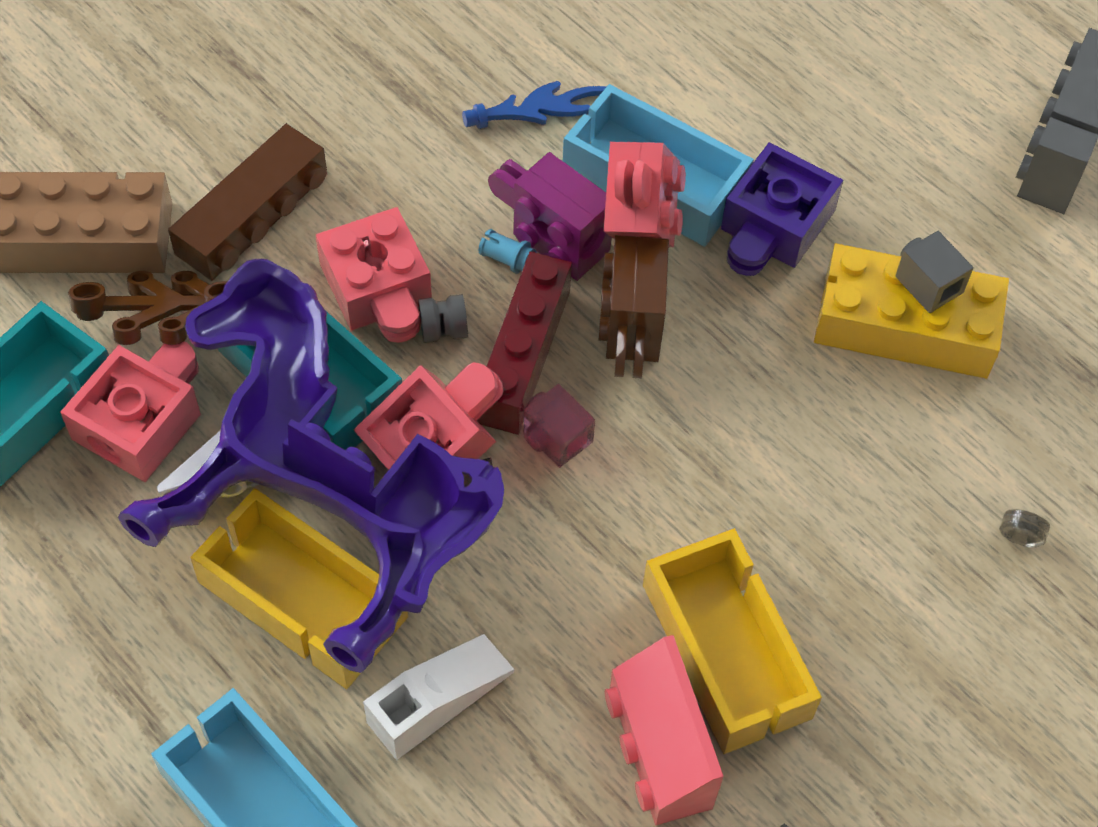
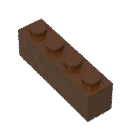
(248, 202)

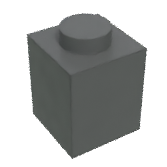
(933, 271)

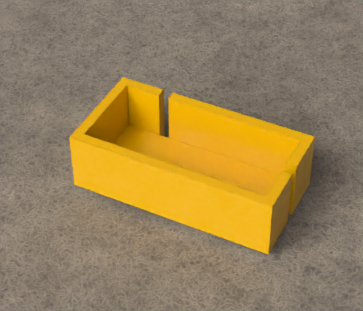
(876, 315)
(287, 579)
(730, 642)

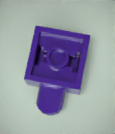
(777, 210)

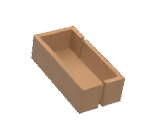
(84, 222)

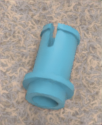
(505, 250)

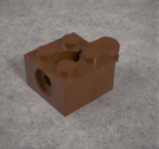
(634, 301)

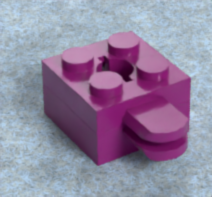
(555, 211)

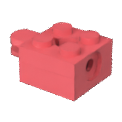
(643, 191)
(376, 277)
(121, 393)
(436, 412)

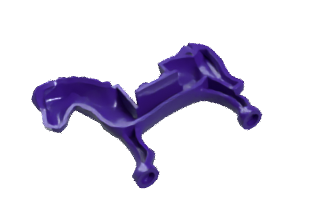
(277, 439)

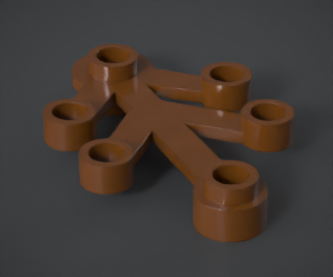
(150, 297)

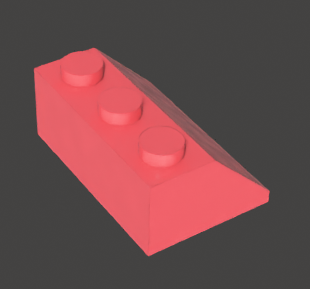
(664, 733)

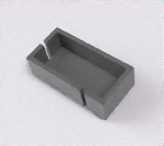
(1070, 131)

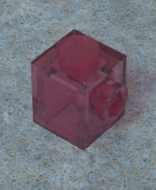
(557, 425)

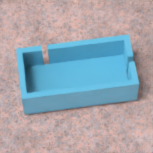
(709, 164)
(243, 773)

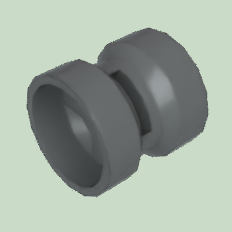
(443, 318)

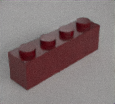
(527, 337)

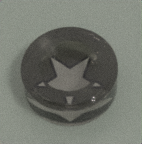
(1024, 528)

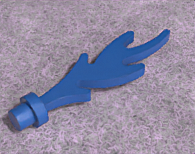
(530, 110)

